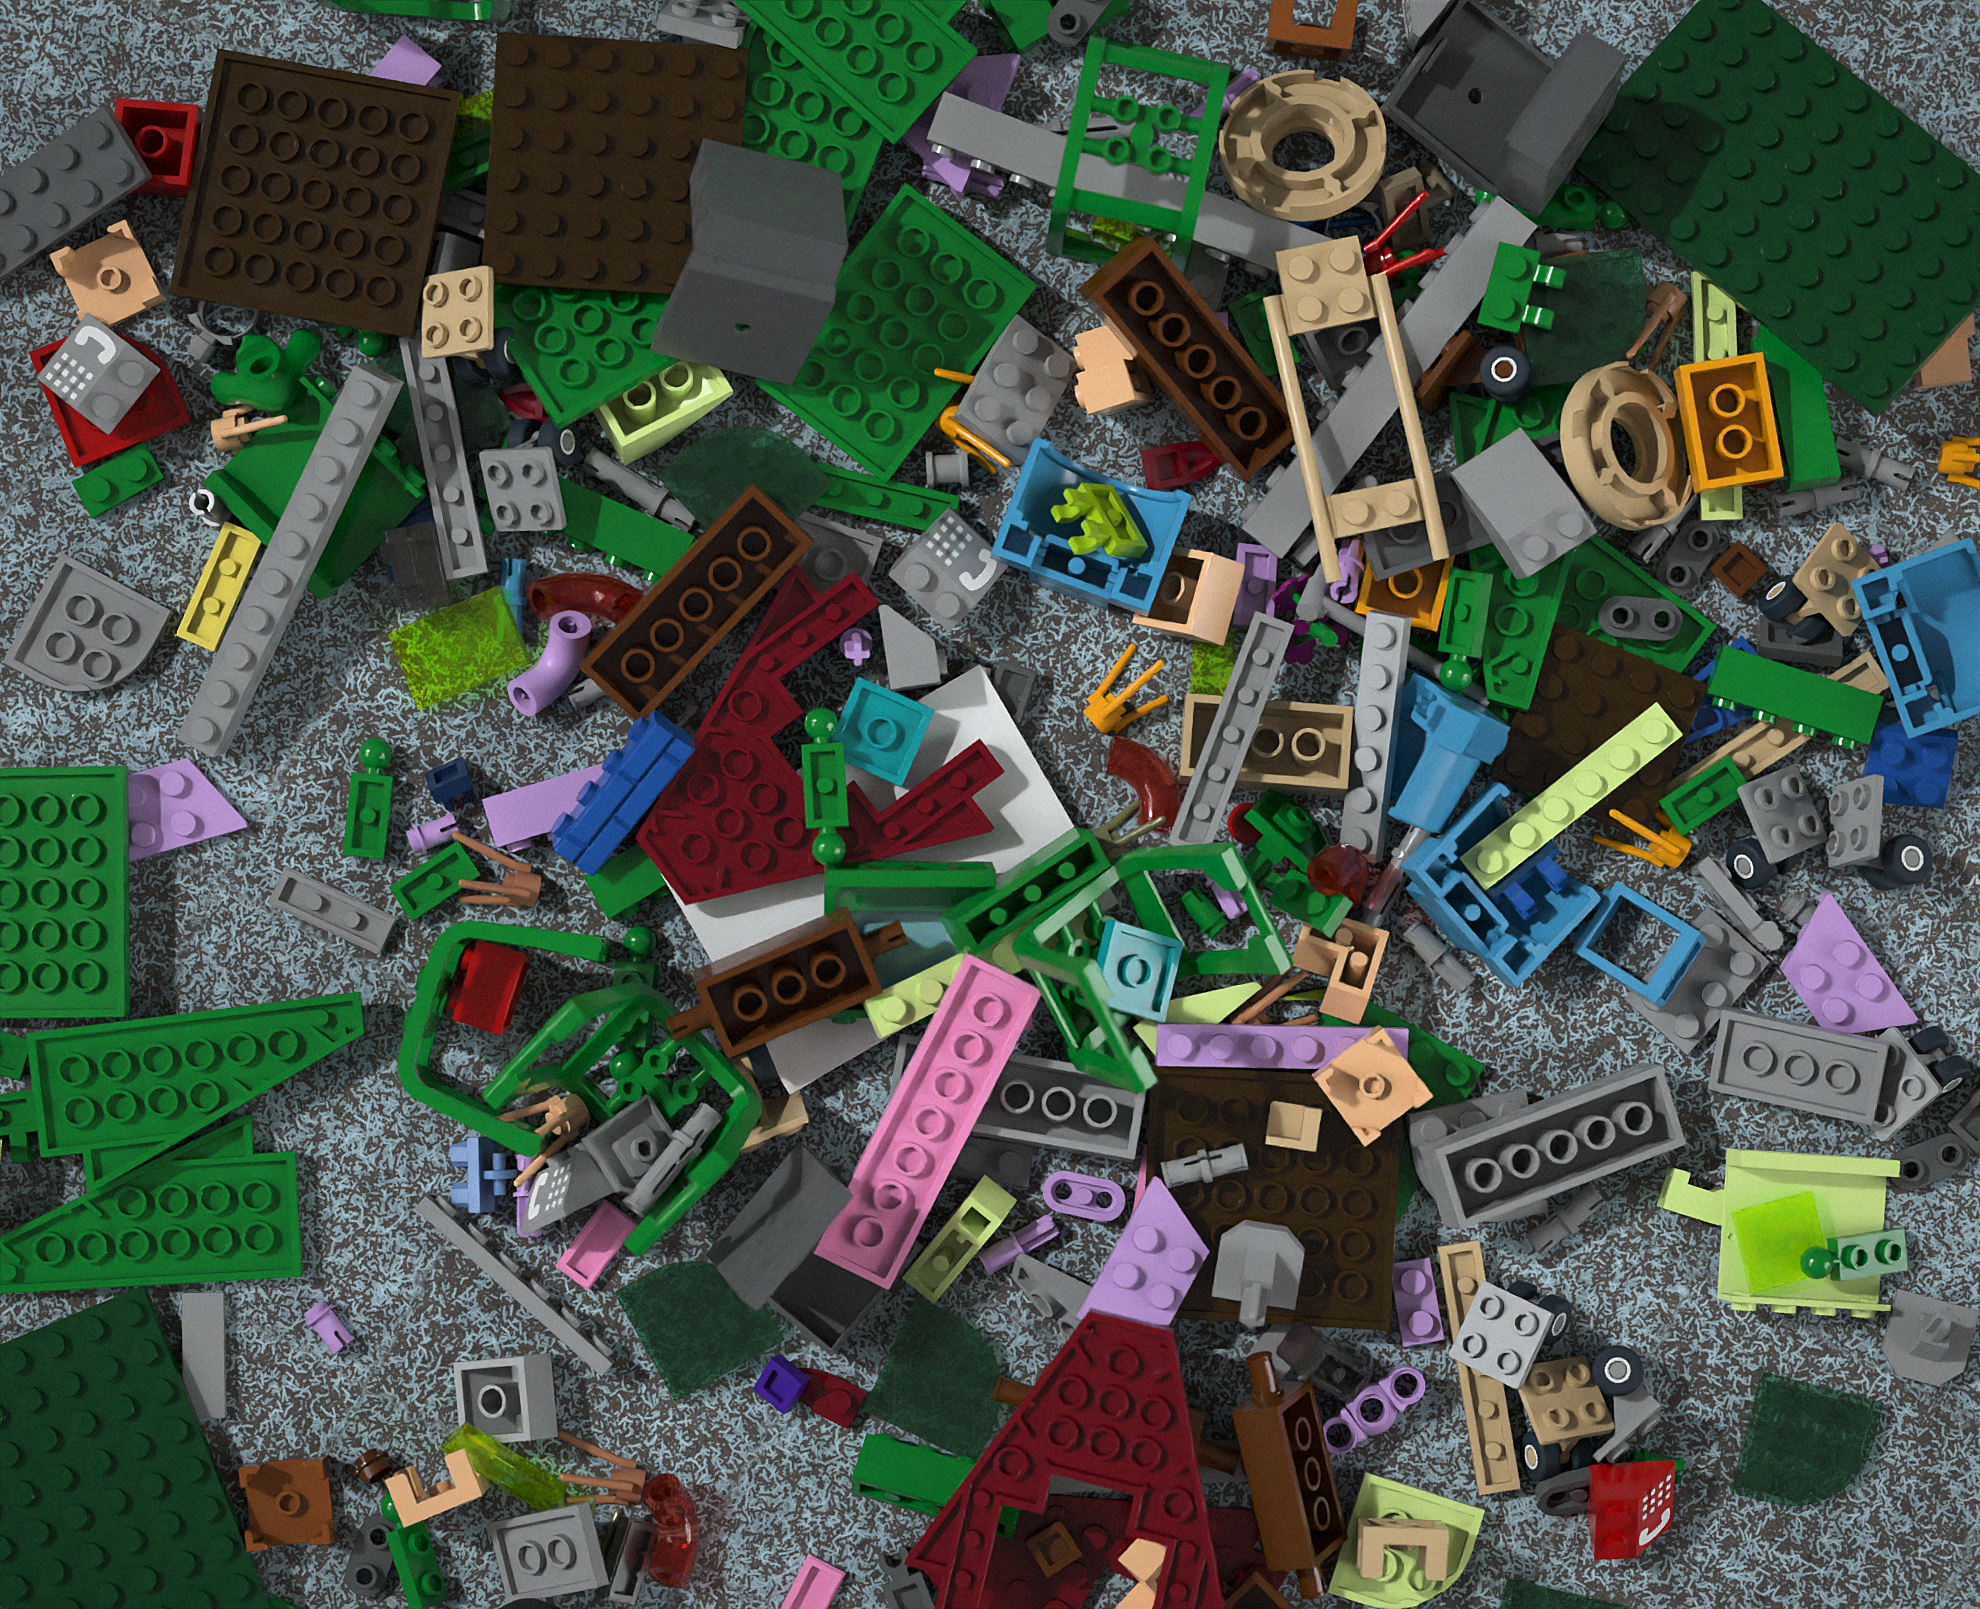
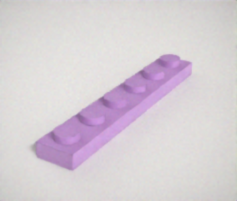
(1260, 1044)

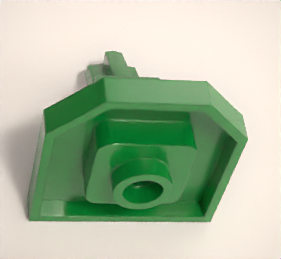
(1285, 831)

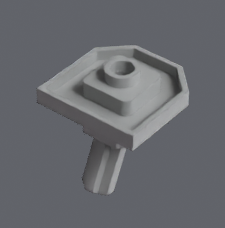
(629, 1143)
(1260, 1268)
(1928, 1337)

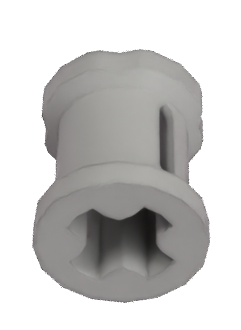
(947, 469)

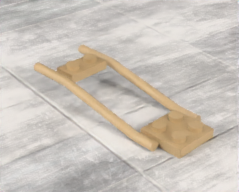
(1327, 289)

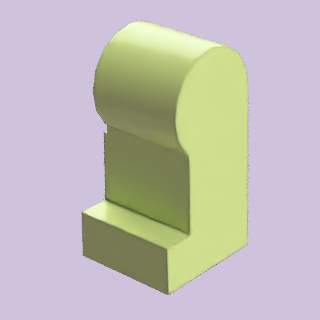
(1691, 1200)

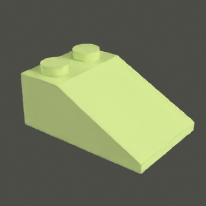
(661, 408)

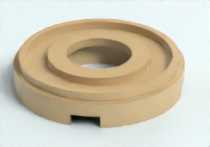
(1294, 104)
(1653, 421)

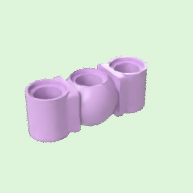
(1391, 1404)

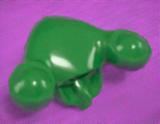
(267, 372)

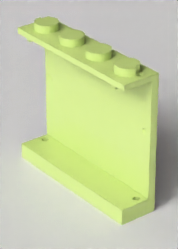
(1848, 1202)

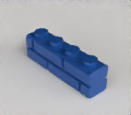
(622, 792)

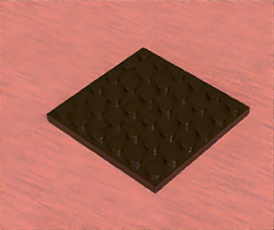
(600, 157)
(316, 193)
(1330, 1199)

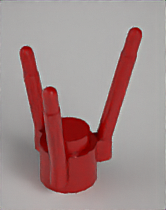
(1386, 260)

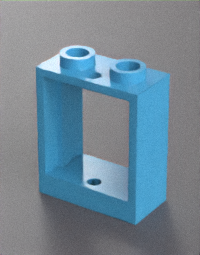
(1671, 968)

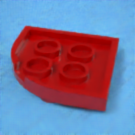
(153, 414)

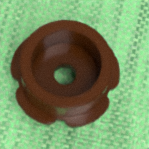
(372, 1466)

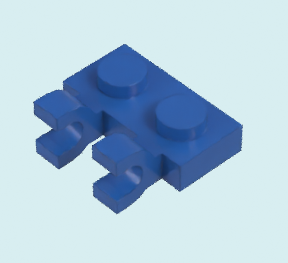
(1509, 887)

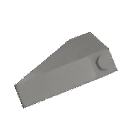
(1051, 1291)

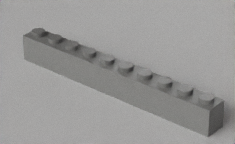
(1036, 157)
(1370, 393)
(290, 559)

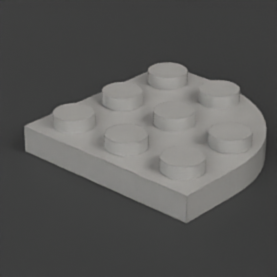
(86, 630)
(1443, 1120)

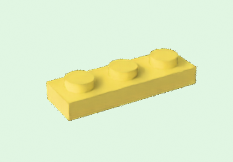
(220, 587)

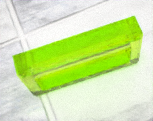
(1113, 232)

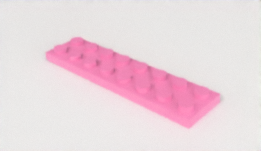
(928, 1119)

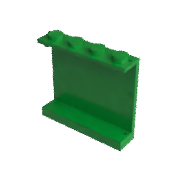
(268, 468)

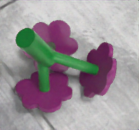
(1302, 640)

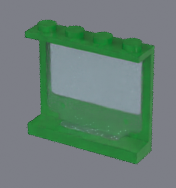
(909, 892)

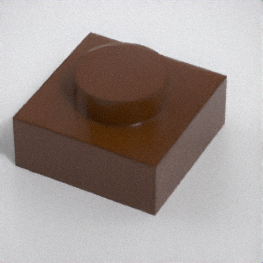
(1737, 569)
(1053, 1548)

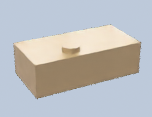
(1292, 749)

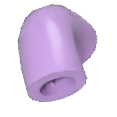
(555, 667)

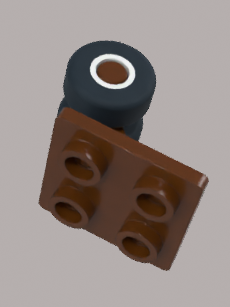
(1465, 362)

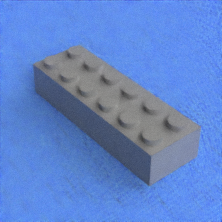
(1051, 1107)
(1552, 1145)

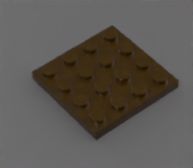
(1581, 702)

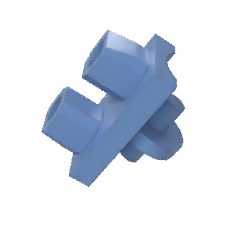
(485, 1174)

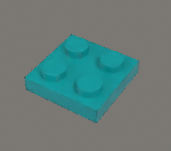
(881, 730)
(1138, 969)

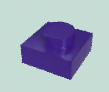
(781, 1384)

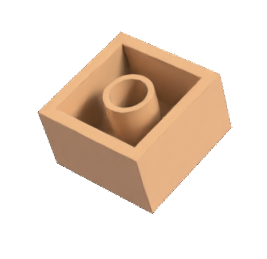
(1195, 596)

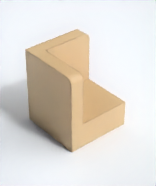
(1293, 1126)

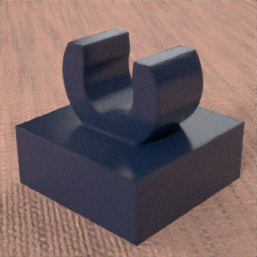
(450, 781)

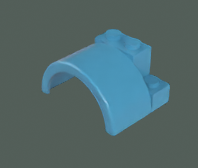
(1095, 575)
(1931, 638)
(1439, 750)
(1470, 918)

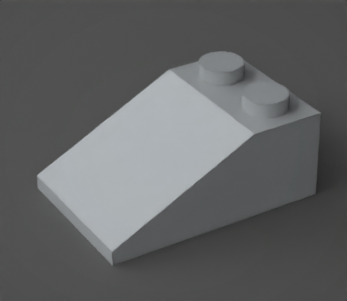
(1522, 504)

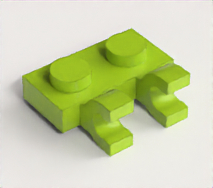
(1105, 524)

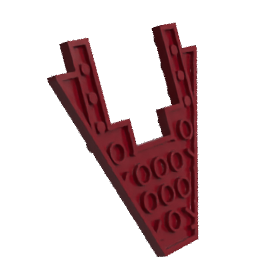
(739, 806)
(1101, 1415)
(1099, 1533)

